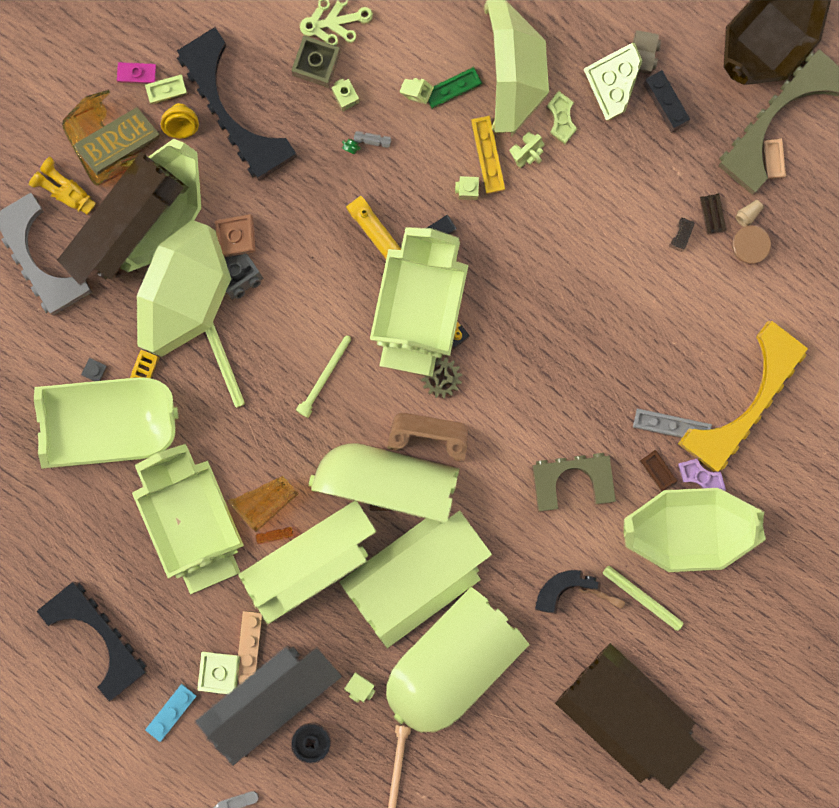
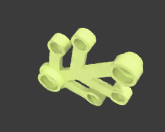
(333, 22)

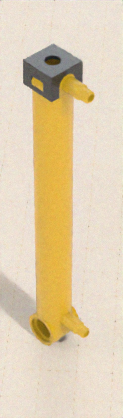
(383, 241)

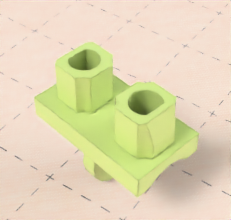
(529, 152)

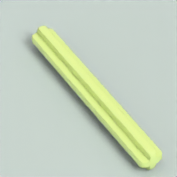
(225, 367)
(643, 598)

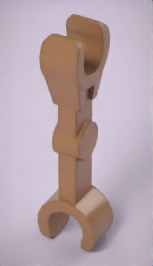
(614, 601)

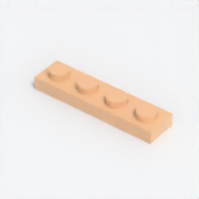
(249, 644)

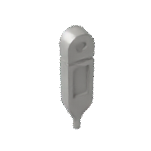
(239, 801)

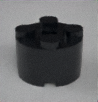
(300, 739)

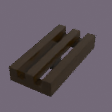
(720, 213)

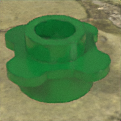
(350, 146)

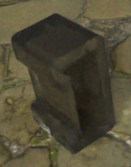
(683, 234)

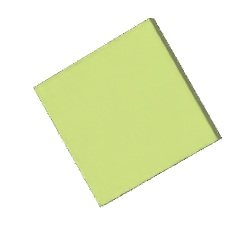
(218, 672)

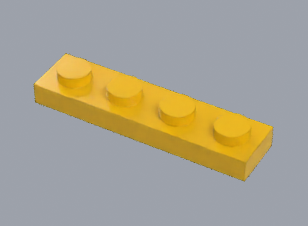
(487, 154)

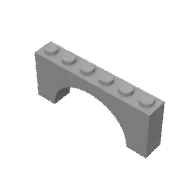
(15, 227)

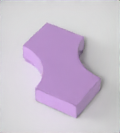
(693, 472)

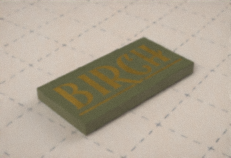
(116, 141)

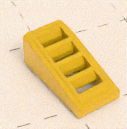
(143, 354)

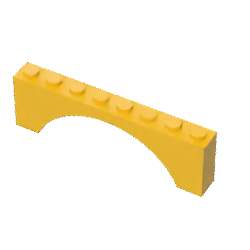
(780, 356)

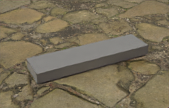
(666, 424)

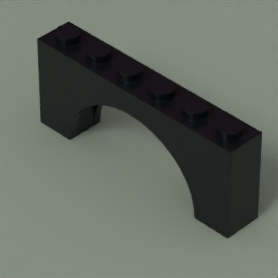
(123, 664)

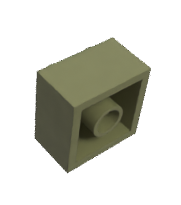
(315, 61)

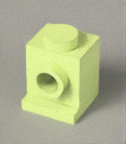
(416, 90)

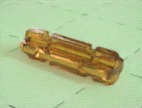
(274, 535)

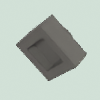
(94, 370)

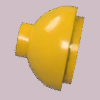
(179, 121)

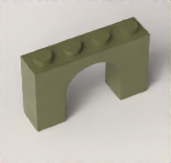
(597, 469)

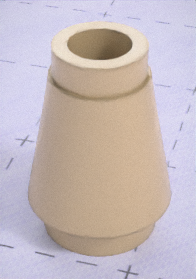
(749, 213)

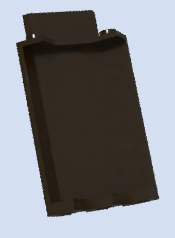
(632, 719)

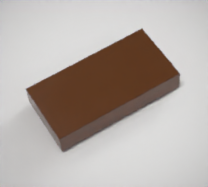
(658, 470)

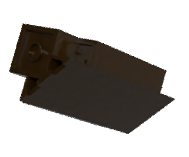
(121, 220)

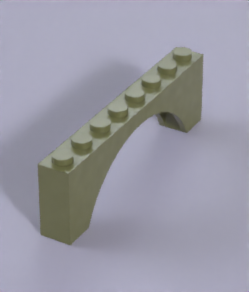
(745, 160)

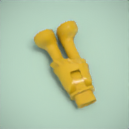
(69, 193)

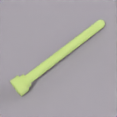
(306, 407)

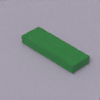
(454, 87)

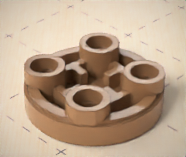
(751, 244)

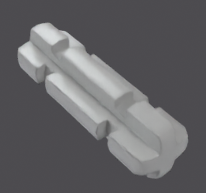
(372, 139)

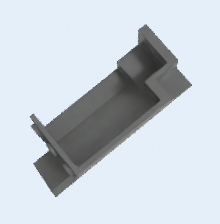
(266, 701)

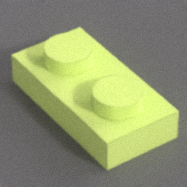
(166, 89)

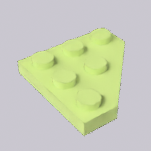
(614, 79)

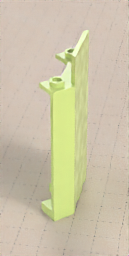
(416, 576)

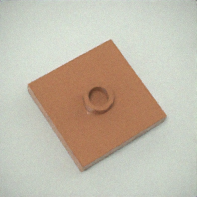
(236, 235)

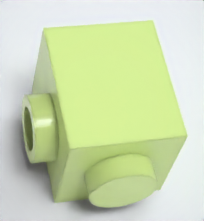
(345, 94)
(467, 188)
(360, 688)

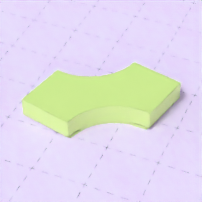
(563, 126)

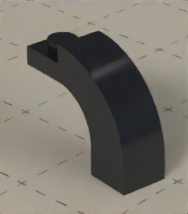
(553, 589)

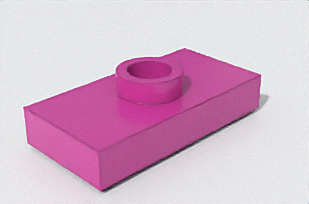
(136, 73)

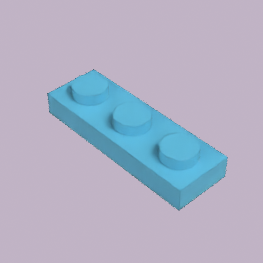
(170, 712)

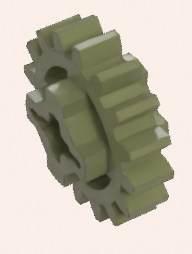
(450, 379)

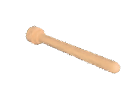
(402, 733)

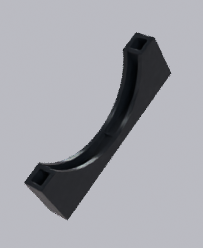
(261, 153)

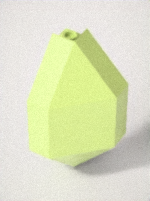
(519, 67)
(183, 164)
(181, 289)
(694, 529)

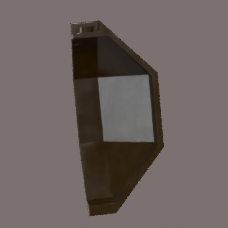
(772, 38)

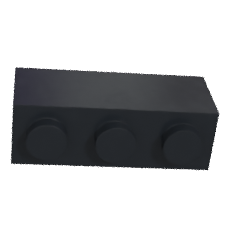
(666, 101)

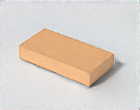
(774, 158)

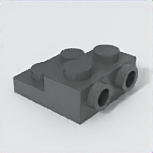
(243, 275)

